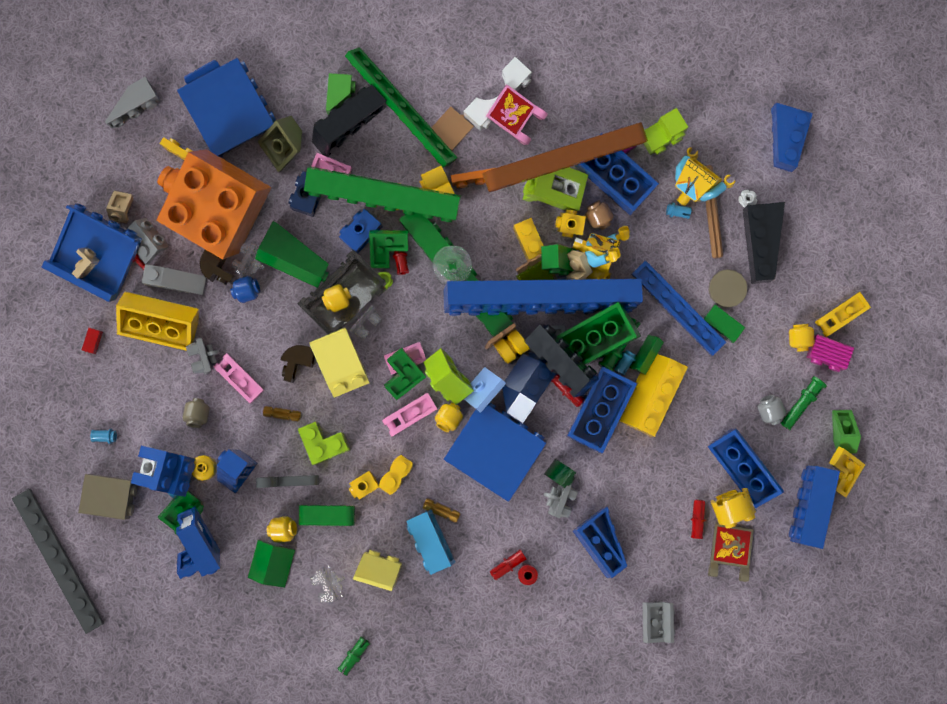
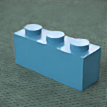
(430, 542)

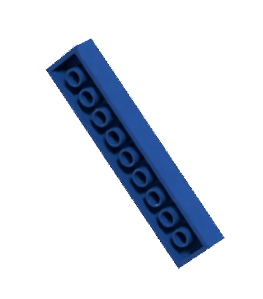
(540, 296)

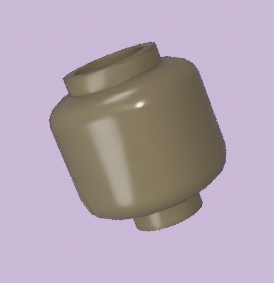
(196, 413)

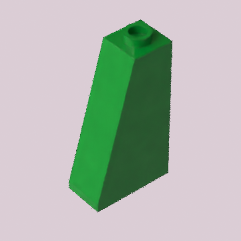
(291, 256)

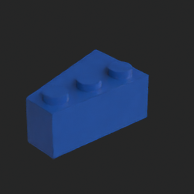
(789, 135)
(234, 468)
(600, 541)

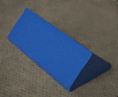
(745, 467)

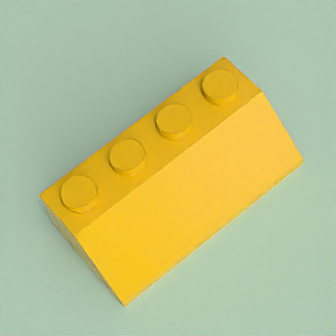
(156, 320)
(653, 395)

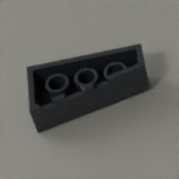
(347, 119)
(763, 237)
(562, 360)

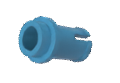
(678, 211)
(625, 362)
(103, 436)

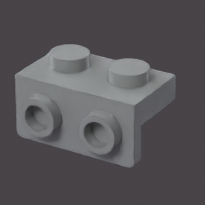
(151, 241)
(658, 622)

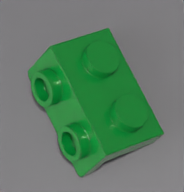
(177, 506)

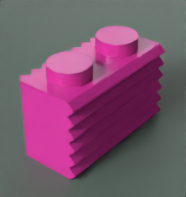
(830, 353)

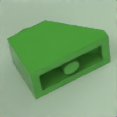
(339, 90)
(845, 430)

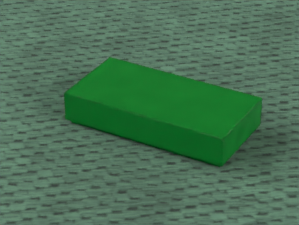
(724, 323)

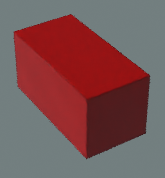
(92, 340)

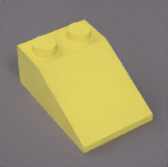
(339, 362)
(378, 570)

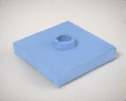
(485, 388)

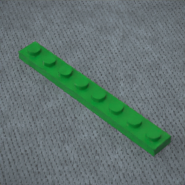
(401, 107)

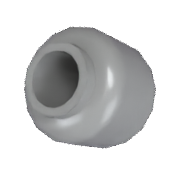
(771, 409)

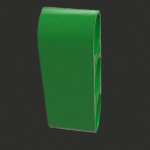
(327, 515)

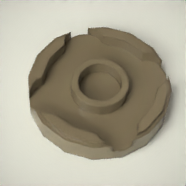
(727, 288)

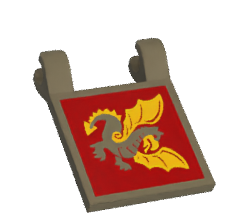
(731, 548)

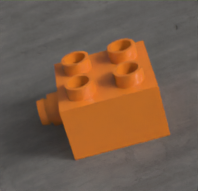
(211, 202)

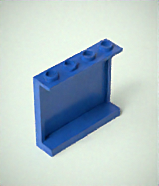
(227, 107)
(109, 241)
(495, 451)

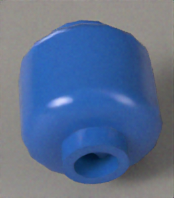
(245, 289)

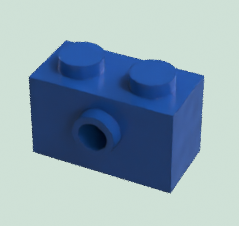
(357, 233)

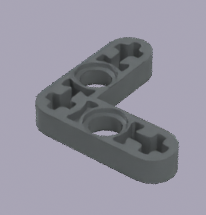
(265, 482)

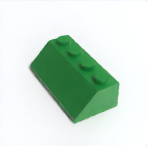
(601, 334)

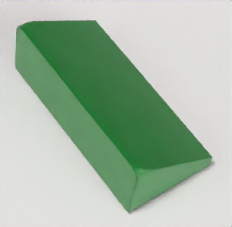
(647, 354)

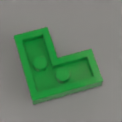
(383, 242)
(408, 374)

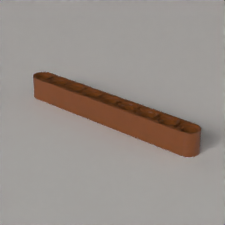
(564, 157)

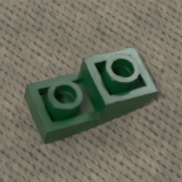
(560, 473)

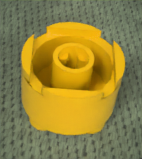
(733, 507)

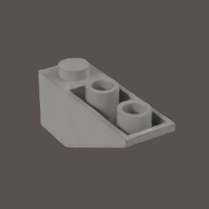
(135, 99)

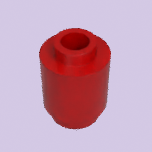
(527, 568)

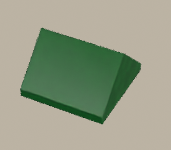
(271, 564)

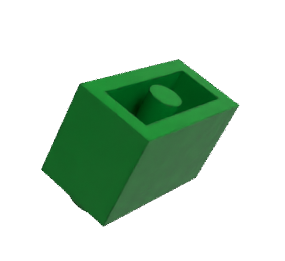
(556, 259)

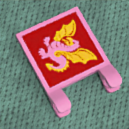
(512, 113)

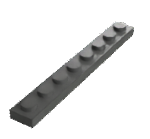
(58, 561)

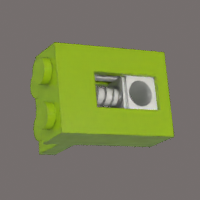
(540, 189)

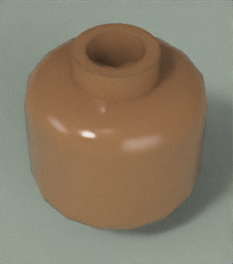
(599, 215)

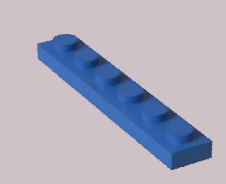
(679, 308)

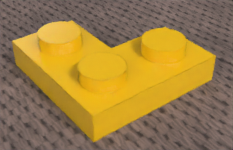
(849, 469)

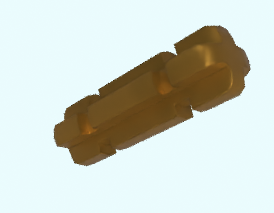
(281, 413)
(441, 510)

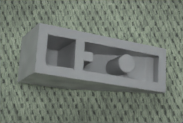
(173, 280)

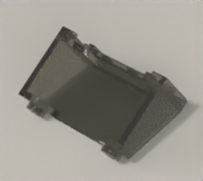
(363, 287)

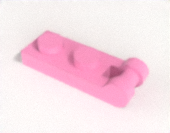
(239, 379)
(410, 414)

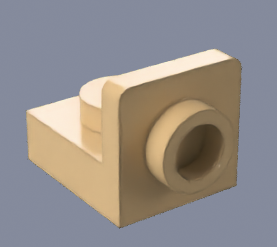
(119, 206)
(86, 264)
(580, 265)

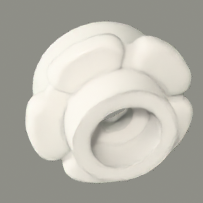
(746, 193)

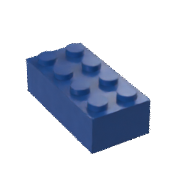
(620, 179)
(601, 410)
(814, 506)

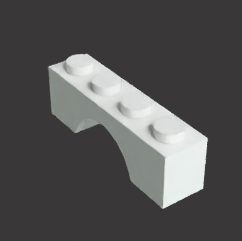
(514, 75)

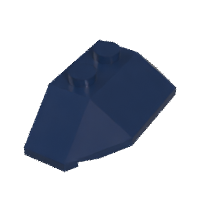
(525, 385)

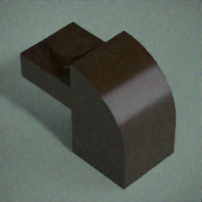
(211, 267)
(296, 356)

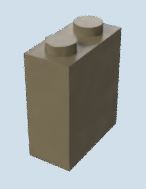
(107, 497)

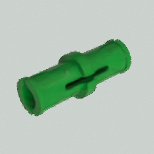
(353, 656)

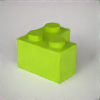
(667, 130)
(446, 377)
(321, 448)

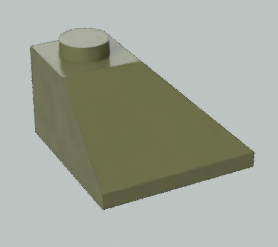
(282, 142)

